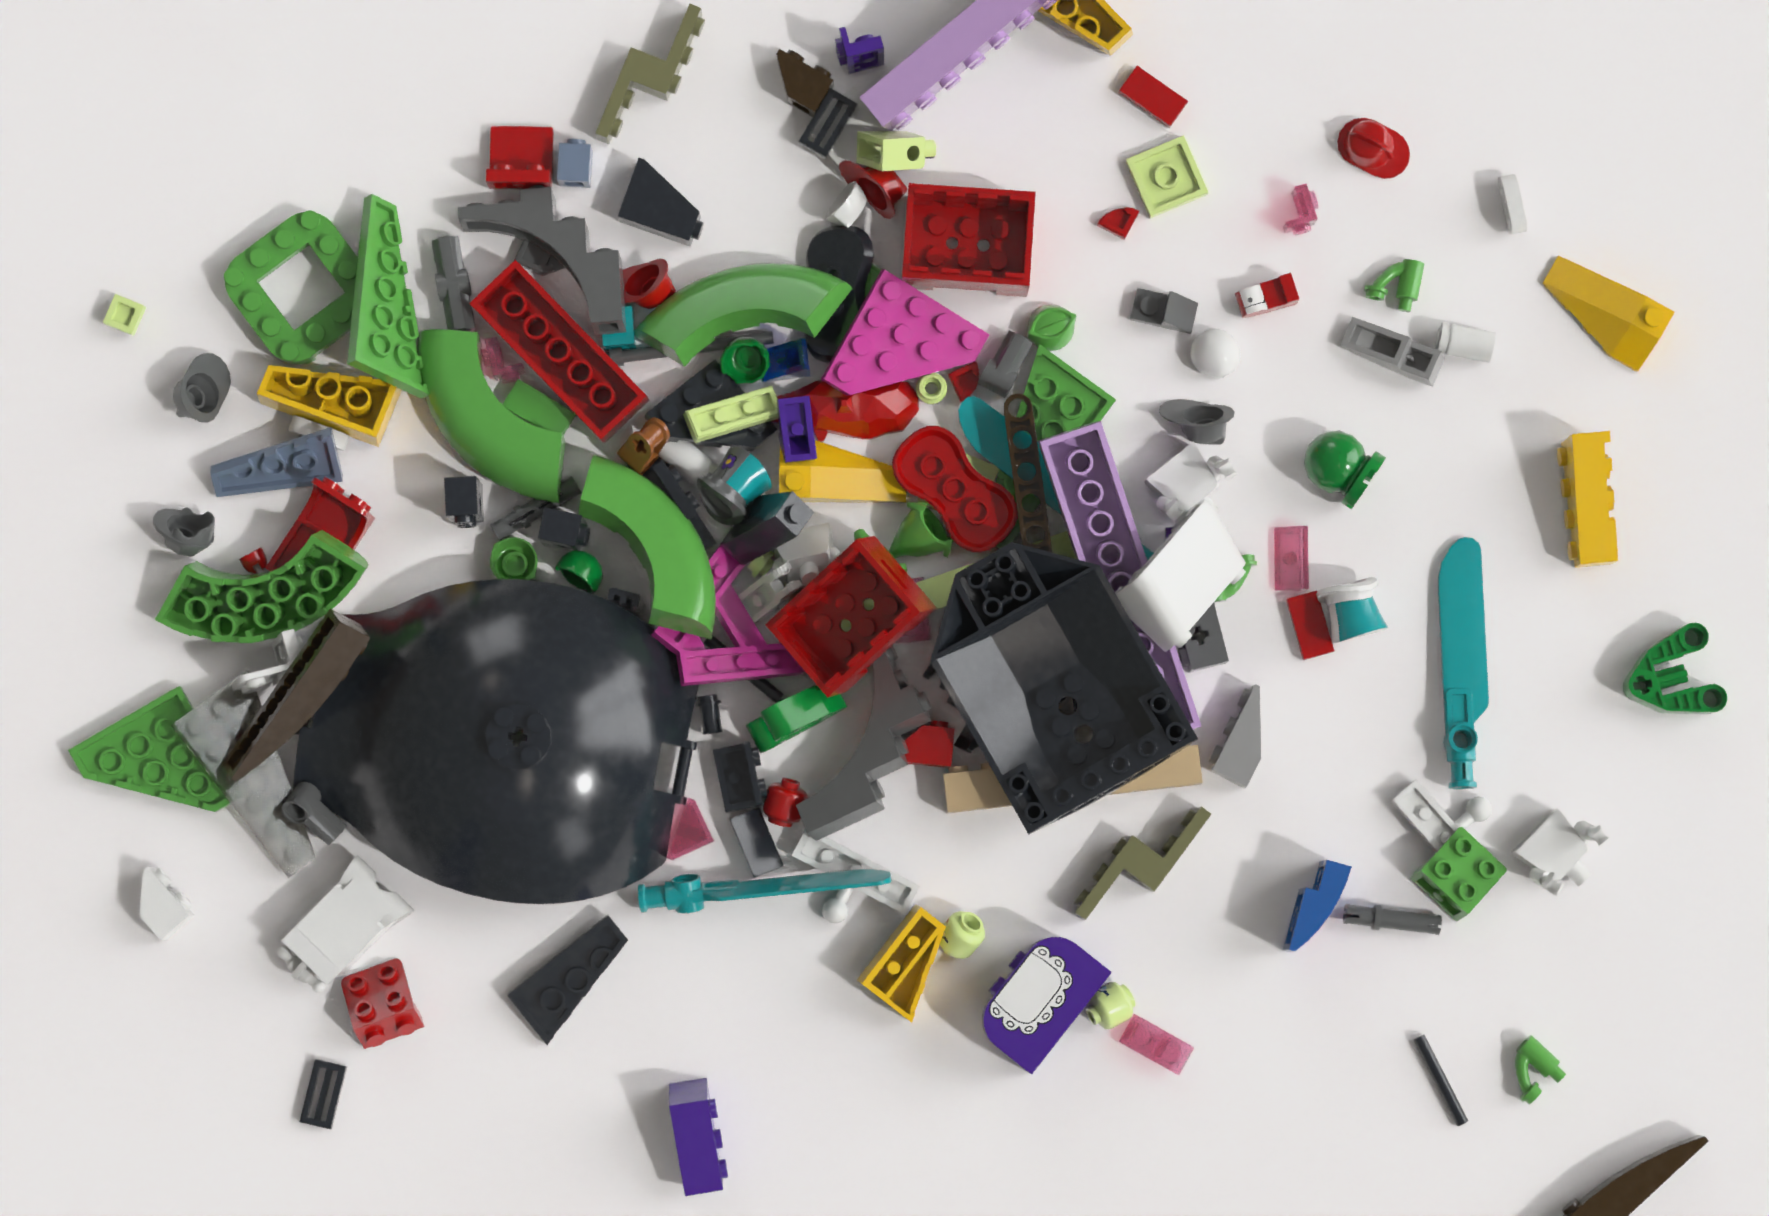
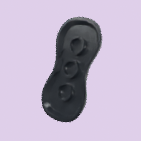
(848, 256)

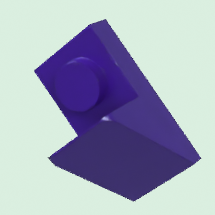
(796, 429)

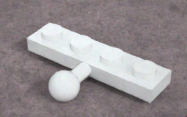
(1431, 819)
(831, 857)

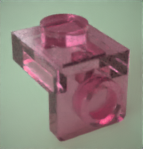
(1305, 204)
(493, 358)

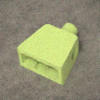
(893, 150)

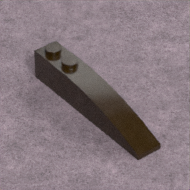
(300, 691)
(1635, 1183)

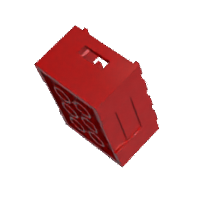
(969, 216)
(813, 618)

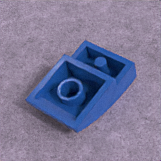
(1316, 904)

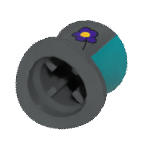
(733, 486)

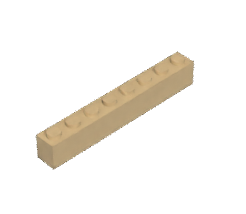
(982, 790)

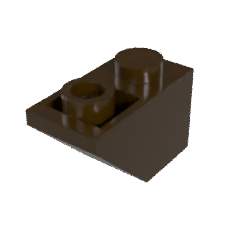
(803, 84)

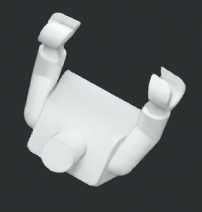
(1187, 481)
(806, 554)
(1556, 848)

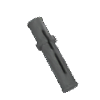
(503, 528)
(1391, 919)

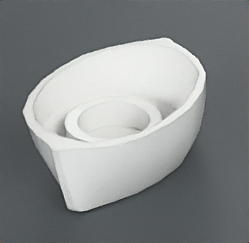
(847, 205)

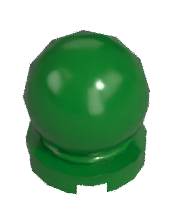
(1339, 464)

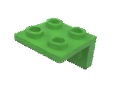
(1459, 874)

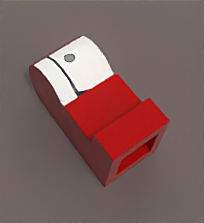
(1267, 296)

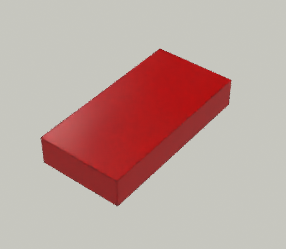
(1153, 96)
(1309, 625)

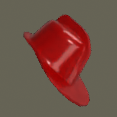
(1373, 148)
(881, 188)
(647, 284)

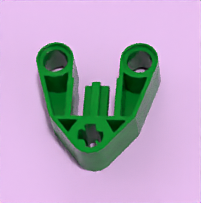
(1680, 702)
(793, 717)

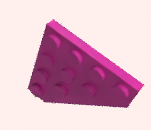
(900, 338)

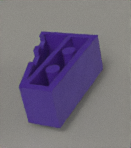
(696, 1137)

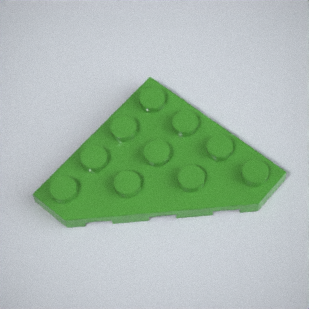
(149, 756)

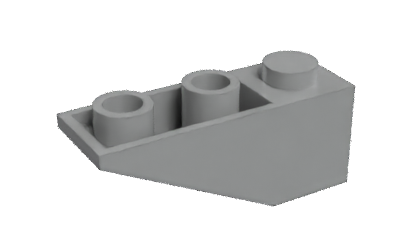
(1242, 748)

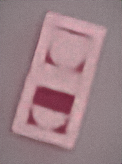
(1156, 1044)

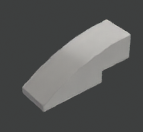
(1393, 351)

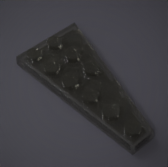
(258, 796)

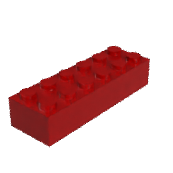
(559, 351)

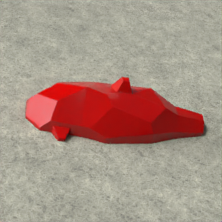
(860, 414)

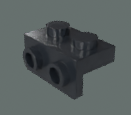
(739, 777)

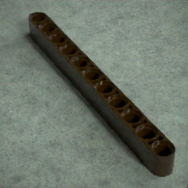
(1034, 486)

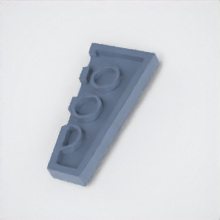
(280, 466)

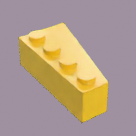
(1092, 22)
(345, 403)
(1588, 499)

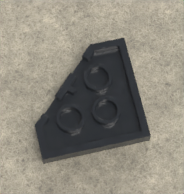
(702, 389)

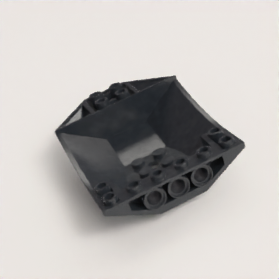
(1023, 638)

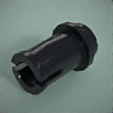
(710, 714)

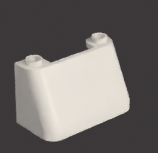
(1183, 577)

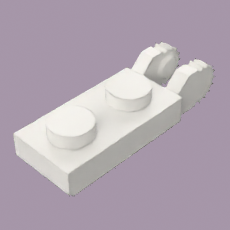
(768, 593)

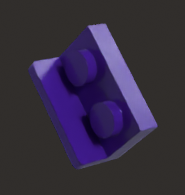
(860, 55)

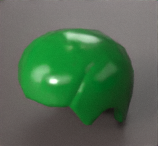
(745, 360)
(581, 570)

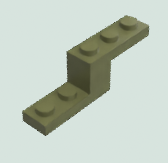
(650, 74)
(1141, 862)

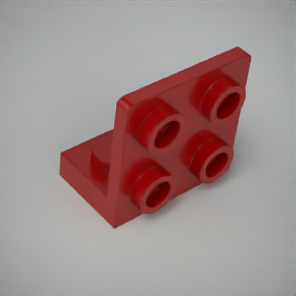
(520, 157)

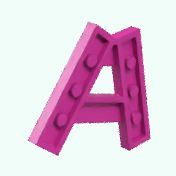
(751, 655)

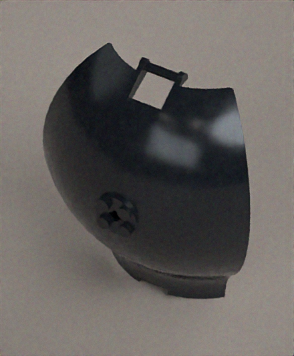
(426, 757)

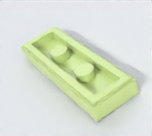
(732, 414)

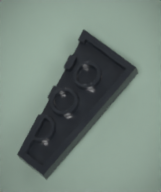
(561, 983)

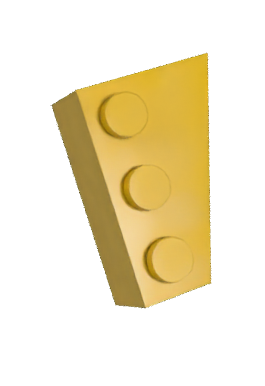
(904, 961)

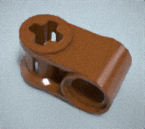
(644, 446)

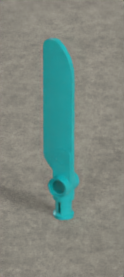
(988, 436)
(1462, 654)
(688, 894)

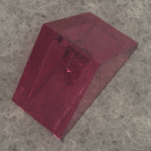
(691, 832)

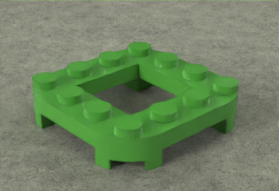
(270, 253)

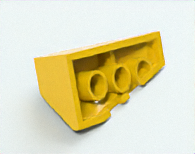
(1615, 315)
(840, 477)

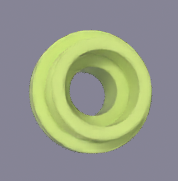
(933, 378)
(761, 564)

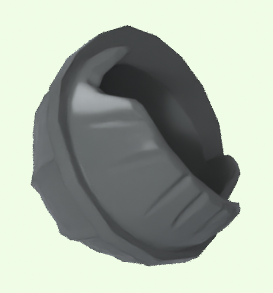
(185, 530)

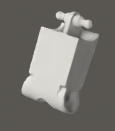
(342, 926)

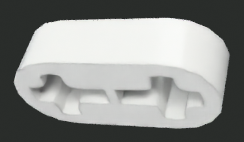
(1512, 204)
(302, 427)

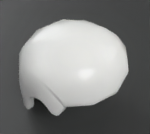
(1215, 353)

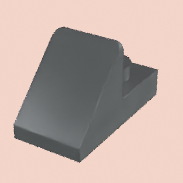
(1164, 310)

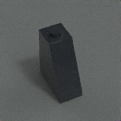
(658, 207)
(768, 524)

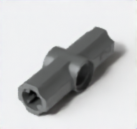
(453, 283)

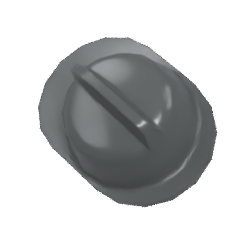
(202, 388)
(1199, 420)

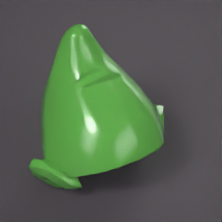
(920, 534)

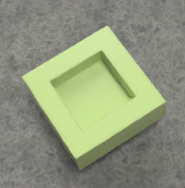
(124, 315)

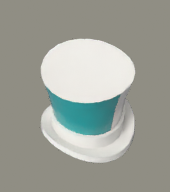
(1352, 609)

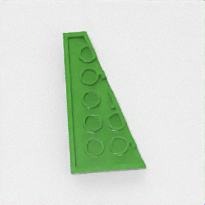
(383, 307)
(1060, 402)

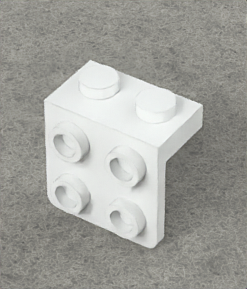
(285, 649)

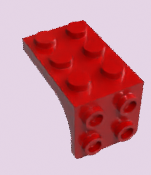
(326, 511)

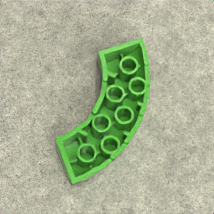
(739, 300)
(479, 425)
(662, 541)
(263, 604)

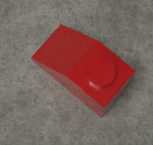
(931, 745)

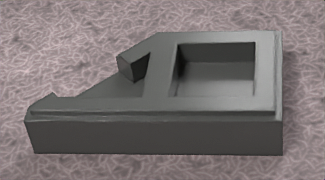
(536, 259)

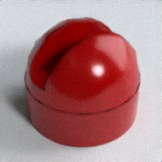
(253, 558)

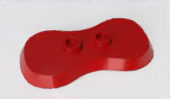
(971, 506)

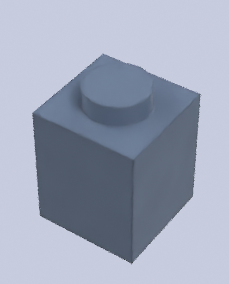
(575, 164)

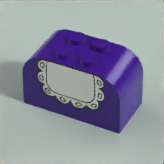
(1040, 999)

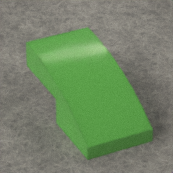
(538, 408)

